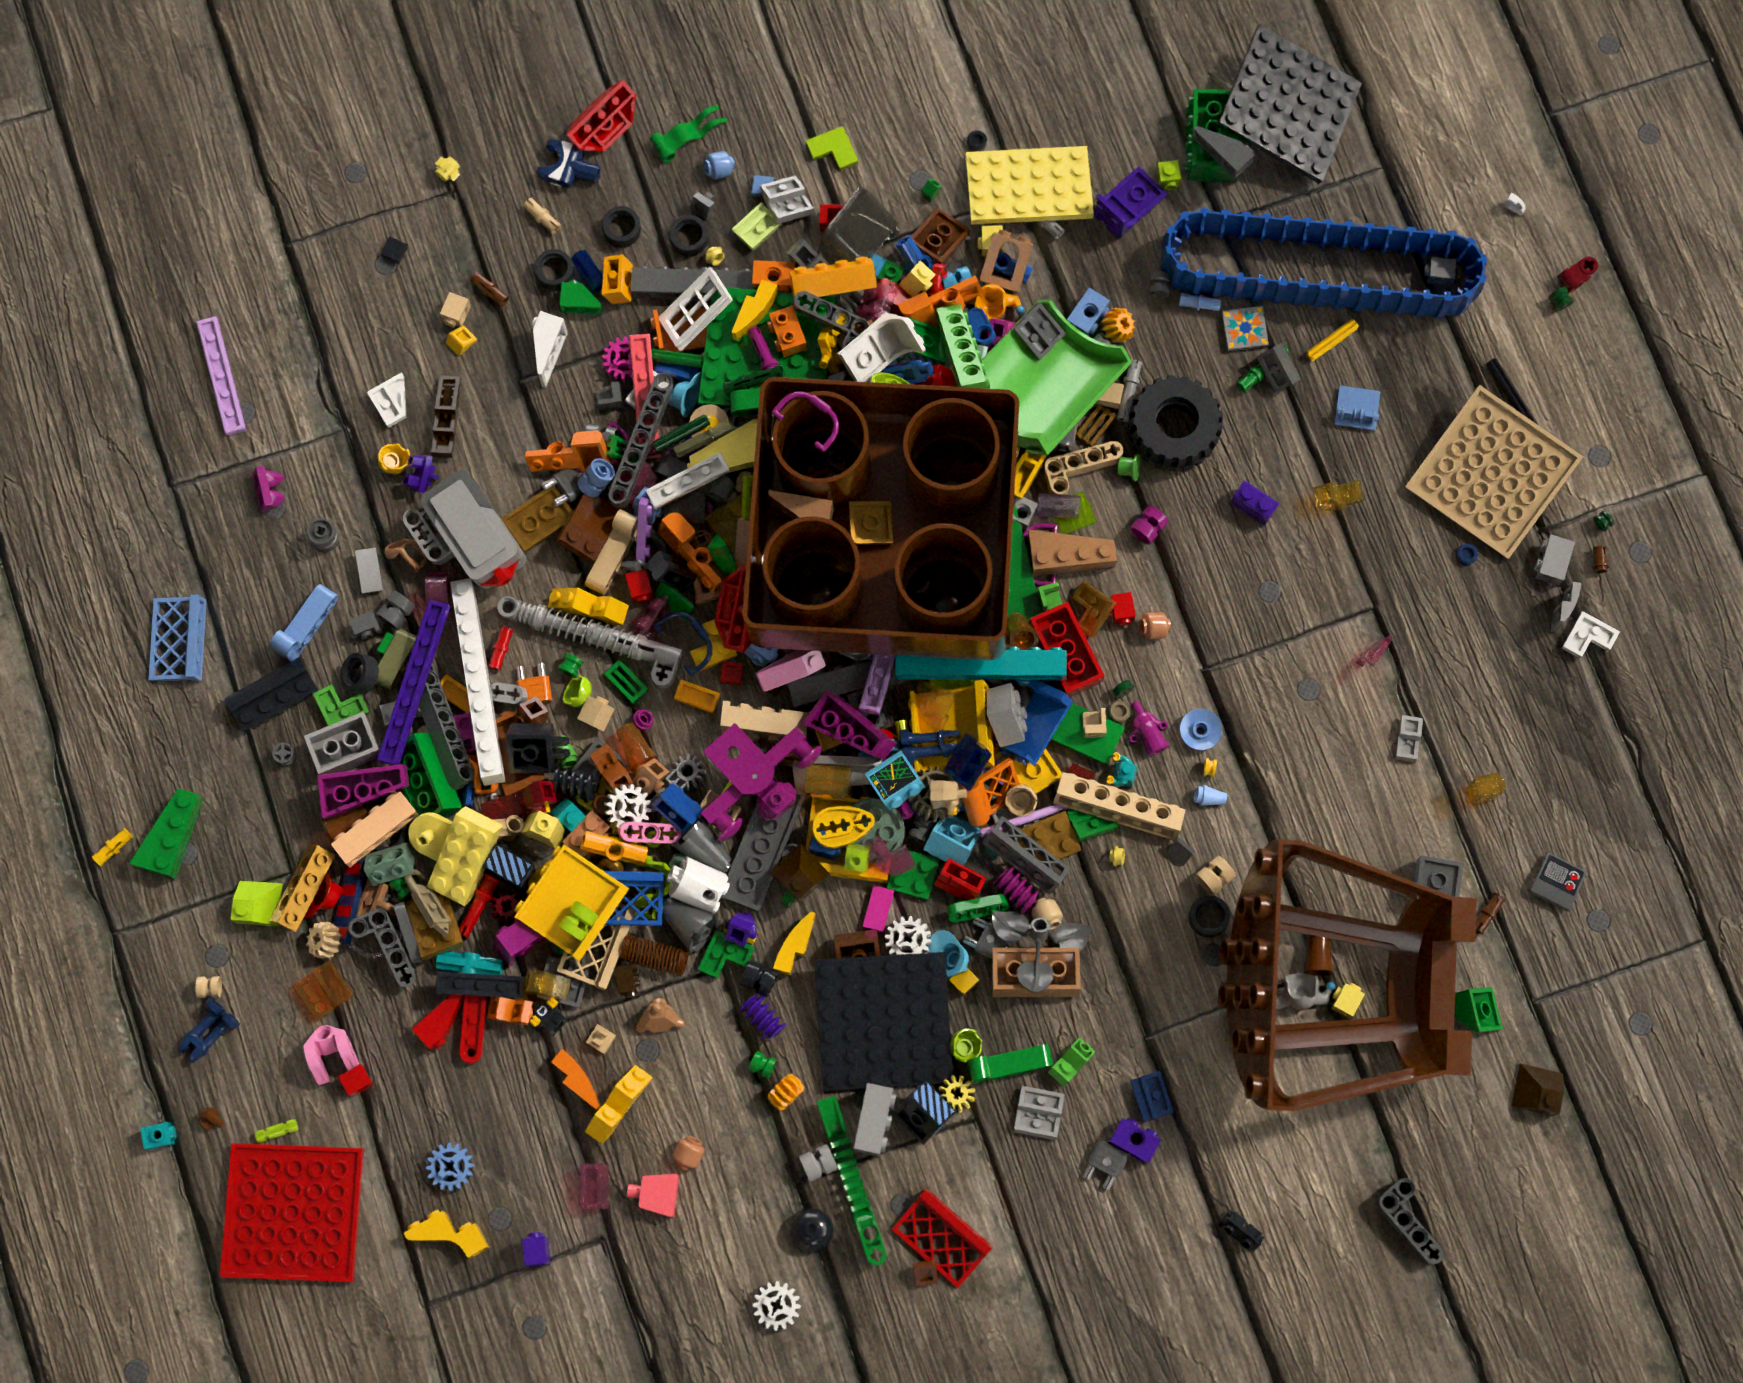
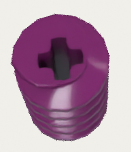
(1016, 889)

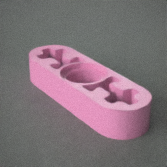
(634, 837)

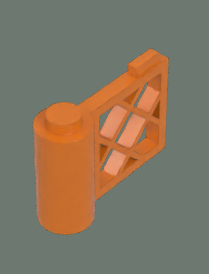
(978, 799)

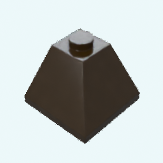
(800, 873)
(1538, 1090)

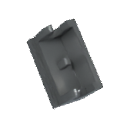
(1278, 367)

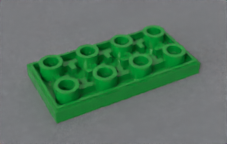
(1071, 736)

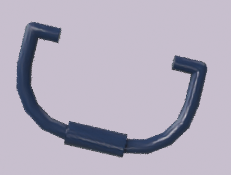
(698, 628)

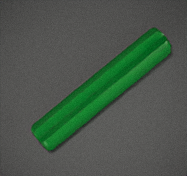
(677, 358)

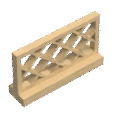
(610, 957)

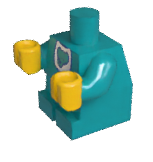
(1124, 772)

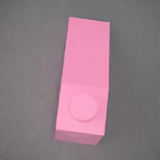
(790, 668)

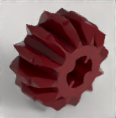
(499, 910)

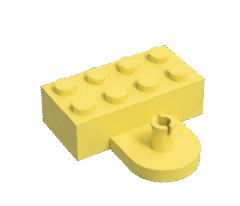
(458, 848)

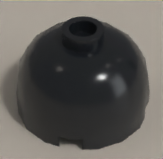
(811, 1230)

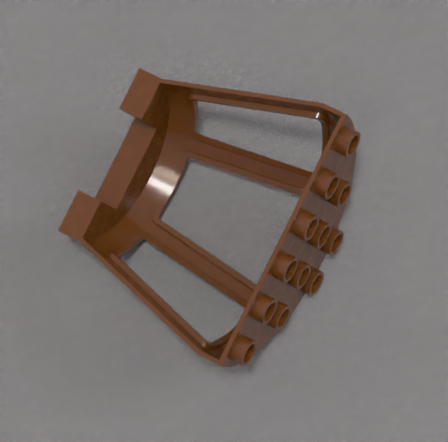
(1417, 980)

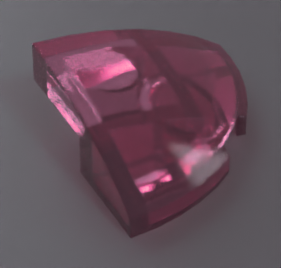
(1374, 652)

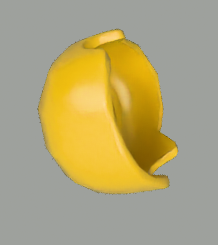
(393, 458)

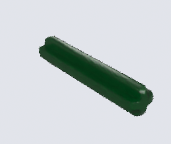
(681, 433)

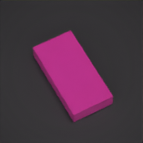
(878, 908)

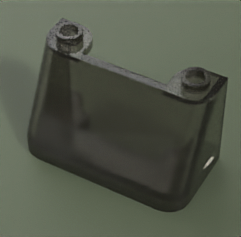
(858, 229)

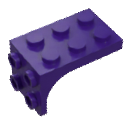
(1128, 202)

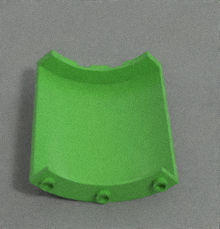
(1059, 386)

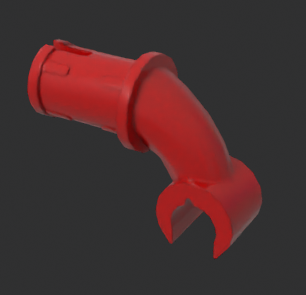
(940, 273)

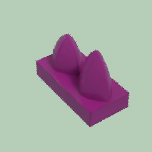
(263, 481)

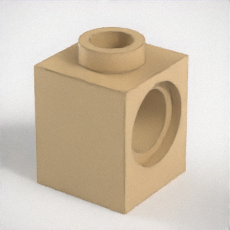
(455, 310)

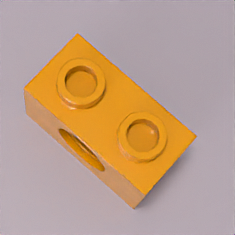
(617, 279)

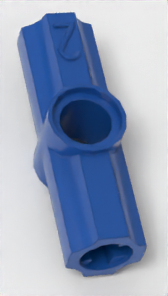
(912, 255)

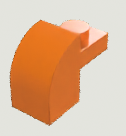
(510, 1010)

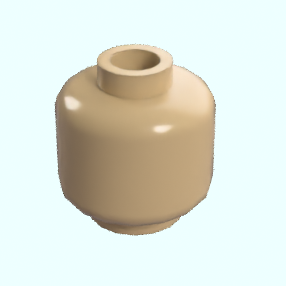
(1048, 910)

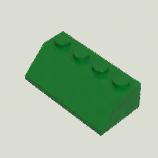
(427, 783)

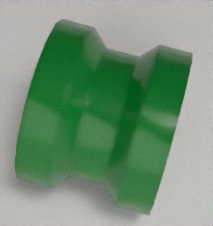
(570, 665)

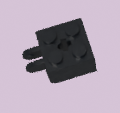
(533, 747)

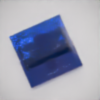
(968, 761)

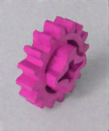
(618, 364)

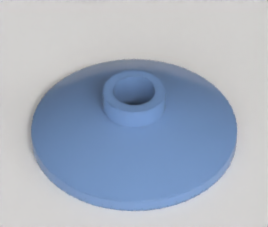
(1201, 719)

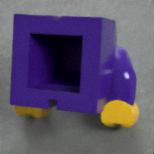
(741, 929)

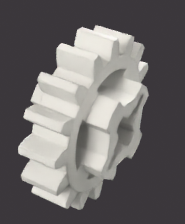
(622, 799)
(914, 933)
(767, 1301)

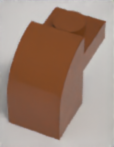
(609, 768)

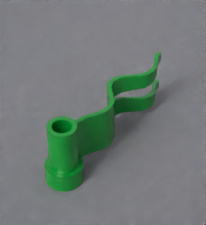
(682, 133)

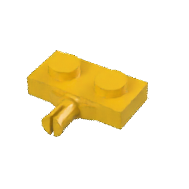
(829, 351)

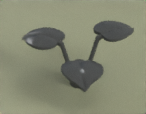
(1031, 975)

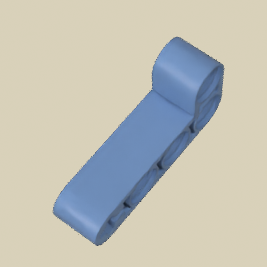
(305, 623)

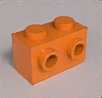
(787, 331)

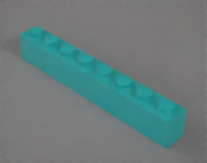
(1012, 665)

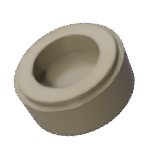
(1119, 712)

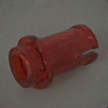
(1081, 772)

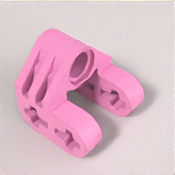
(324, 1042)

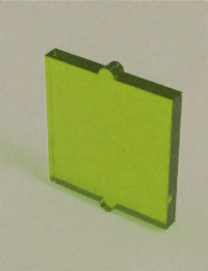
(1085, 519)

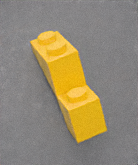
(586, 604)
(617, 1104)
(439, 1228)

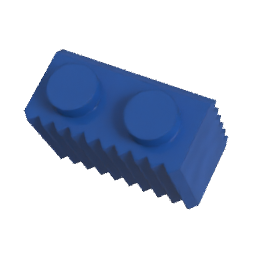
(678, 808)

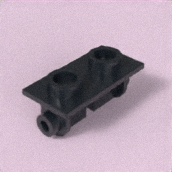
(1233, 1225)

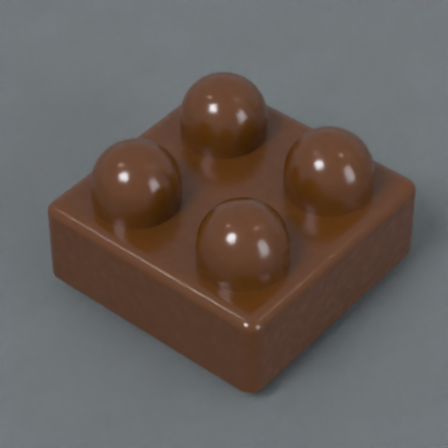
(940, 527)

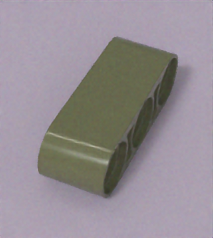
(394, 660)

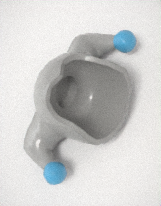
(1303, 992)

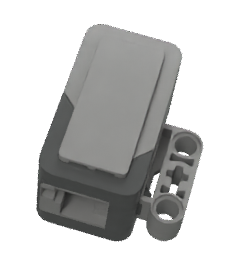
(466, 530)

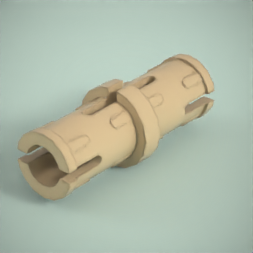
(541, 215)

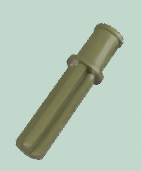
(703, 438)

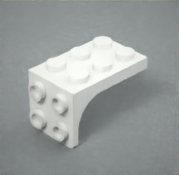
(879, 346)

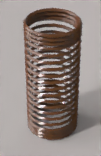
(628, 945)

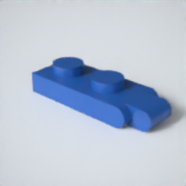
(911, 371)

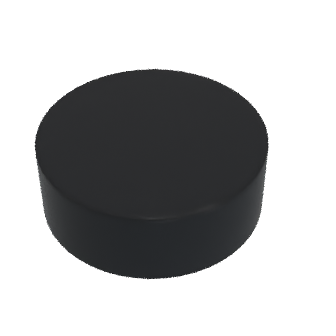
(977, 141)

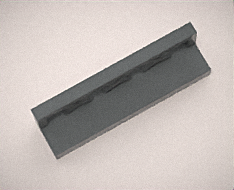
(1024, 858)

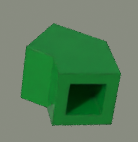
(931, 190)

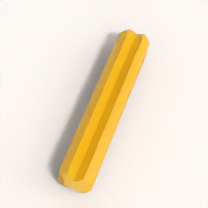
(1331, 340)

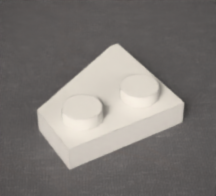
(390, 400)

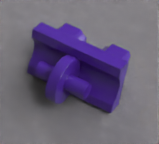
(423, 473)

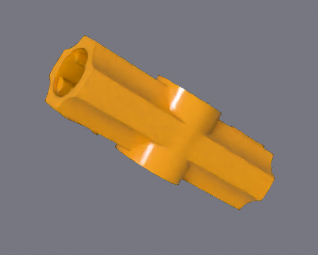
(627, 851)

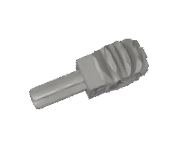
(678, 779)

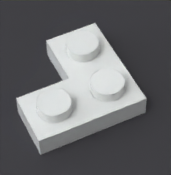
(1588, 630)

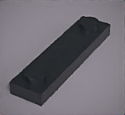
(479, 985)

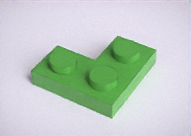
(334, 709)

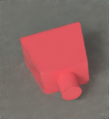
(656, 1193)

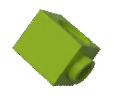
(857, 857)

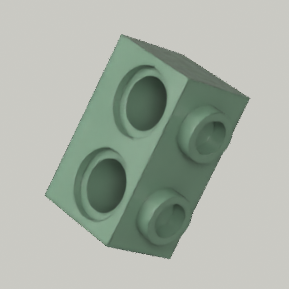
(389, 864)

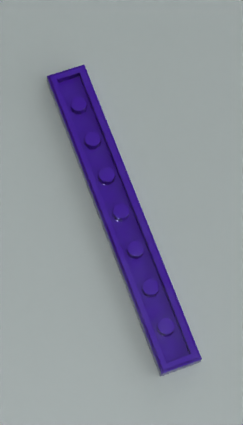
(413, 683)

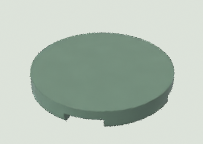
(887, 824)

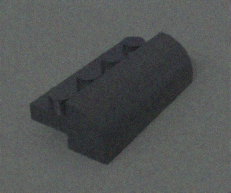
(271, 694)

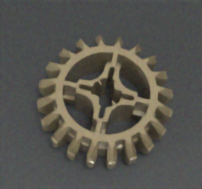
(924, 804)

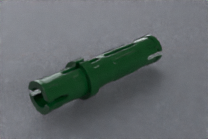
(754, 379)

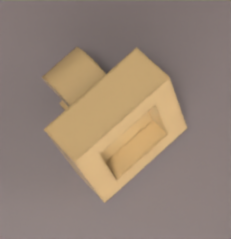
(601, 1039)

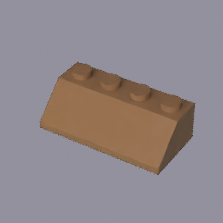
(1063, 961)

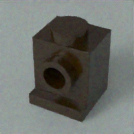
(627, 980)

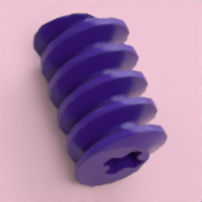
(762, 1017)

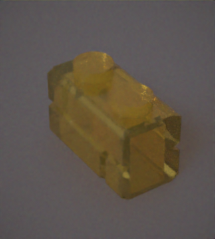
(828, 781)
(1486, 788)

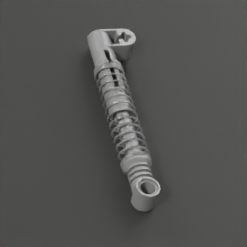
(598, 635)

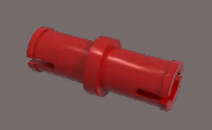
(500, 648)

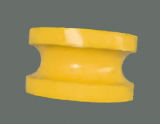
(1209, 768)

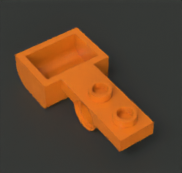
(924, 307)
(583, 450)
(678, 535)

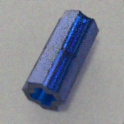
(588, 270)

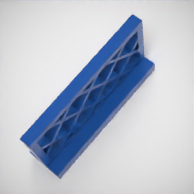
(639, 880)

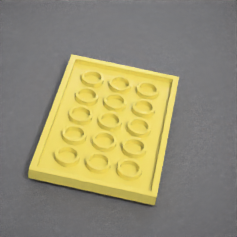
(1029, 185)

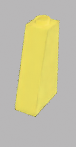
(735, 447)
(544, 829)

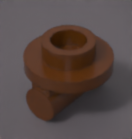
(210, 1118)

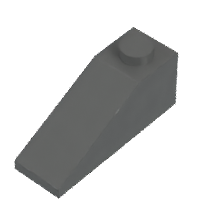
(1227, 151)

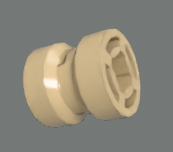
(208, 987)

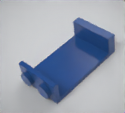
(1043, 718)

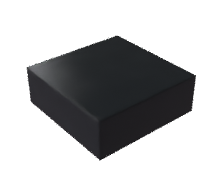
(394, 250)

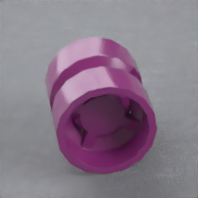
(1150, 522)

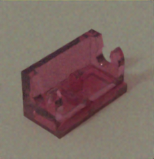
(594, 1186)

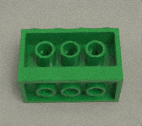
(1204, 111)

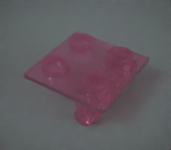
(875, 300)
(654, 607)

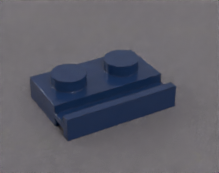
(1151, 1096)

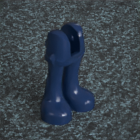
(941, 749)
(214, 1011)

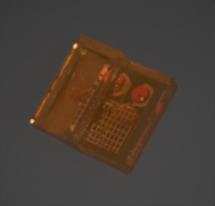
(323, 991)

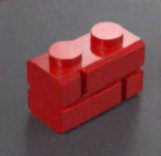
(959, 880)

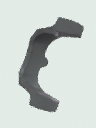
(636, 565)

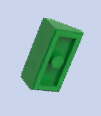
(677, 601)

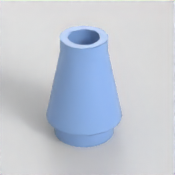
(1208, 796)

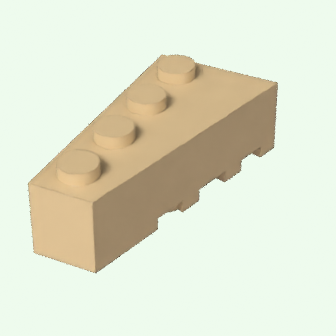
(762, 722)

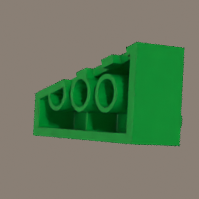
(169, 837)

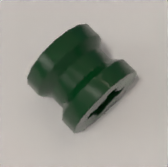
(1561, 299)

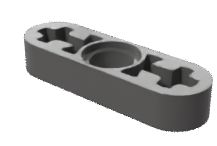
(407, 932)

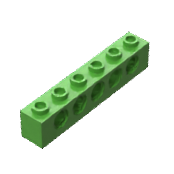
(961, 347)

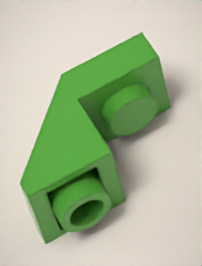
(1071, 1062)

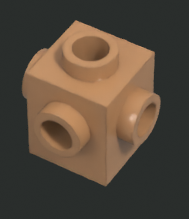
(650, 776)

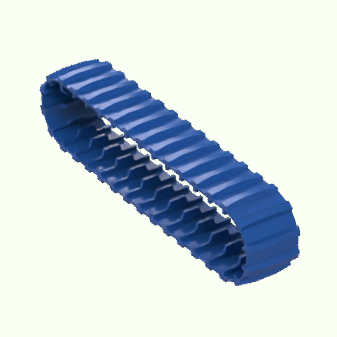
(1324, 233)

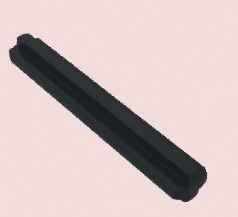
(1509, 389)

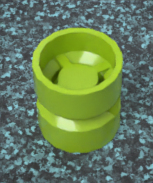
(579, 920)

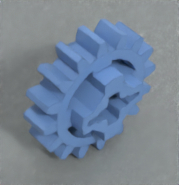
(457, 1160)

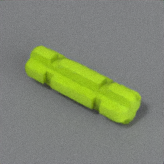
(276, 1131)

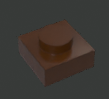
(925, 1273)

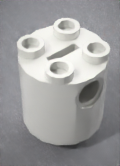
(698, 885)

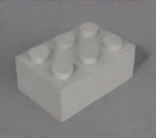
(343, 745)
(874, 1120)

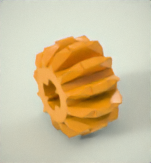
(1118, 325)
(785, 1092)

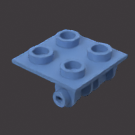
(1357, 408)

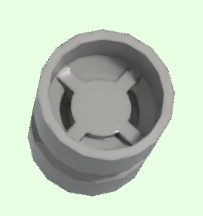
(818, 1162)

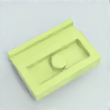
(756, 227)

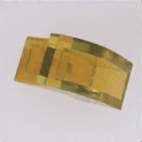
(1338, 497)
(546, 984)

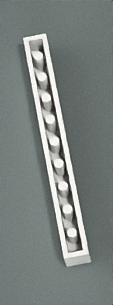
(477, 682)

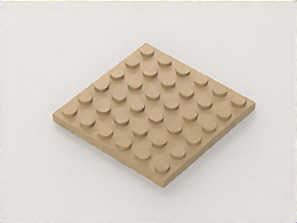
(1494, 472)

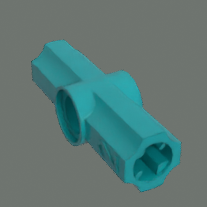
(469, 963)

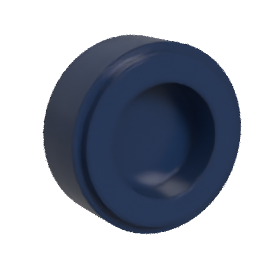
(1467, 554)

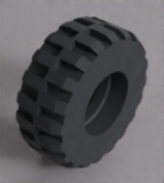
(1178, 394)

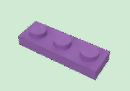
(643, 529)

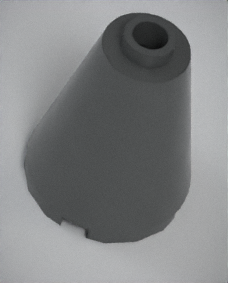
(702, 845)
(689, 923)

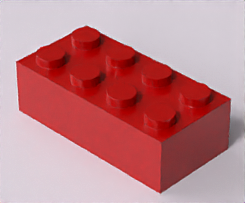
(1061, 629)

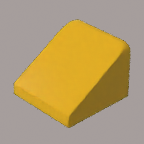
(460, 340)
(964, 981)

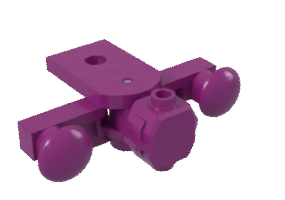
(753, 775)

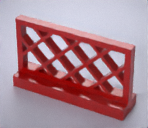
(955, 1223)

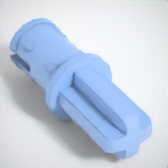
(1199, 302)

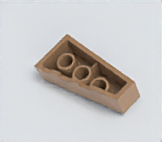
(1068, 553)

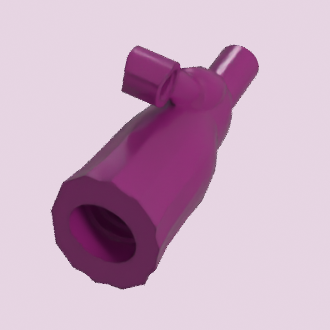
(1145, 724)

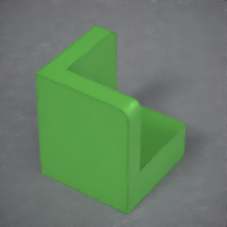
(1049, 596)

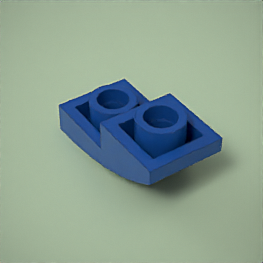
(680, 372)

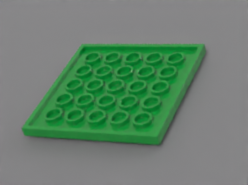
(729, 359)

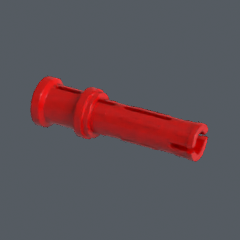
(483, 895)

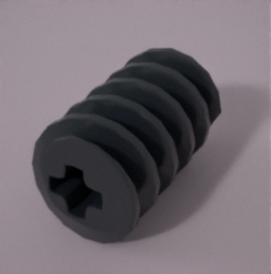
(576, 785)

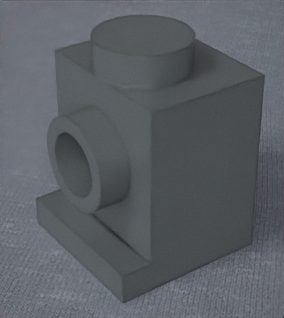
(364, 626)

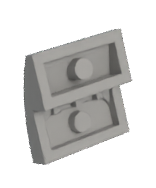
(786, 199)
(1566, 607)
(1039, 1113)

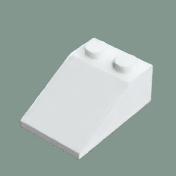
(548, 339)

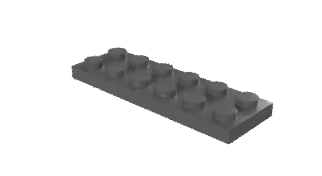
(759, 854)

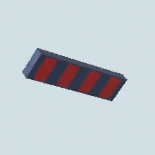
(349, 900)

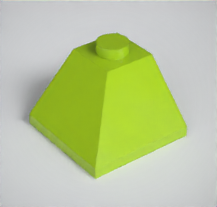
(255, 903)

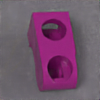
(465, 728)

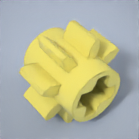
(447, 169)

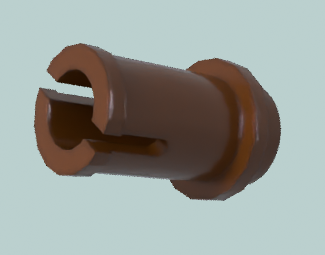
(1600, 559)

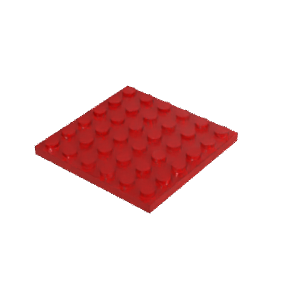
(292, 1212)

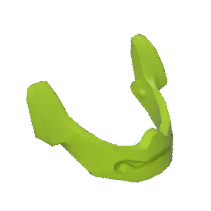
(664, 868)

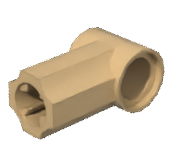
(507, 833)

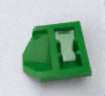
(722, 556)

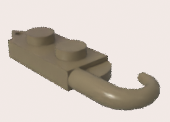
(428, 904)

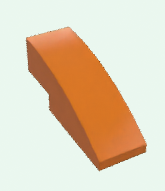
(576, 1078)

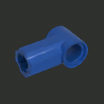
(1010, 266)

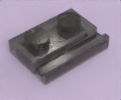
(690, 506)

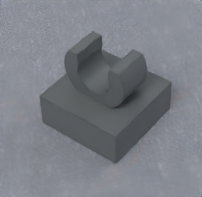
(702, 204)

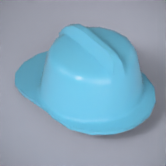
(686, 395)
(956, 955)

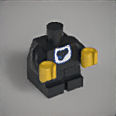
(548, 1016)

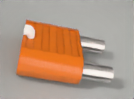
(535, 686)

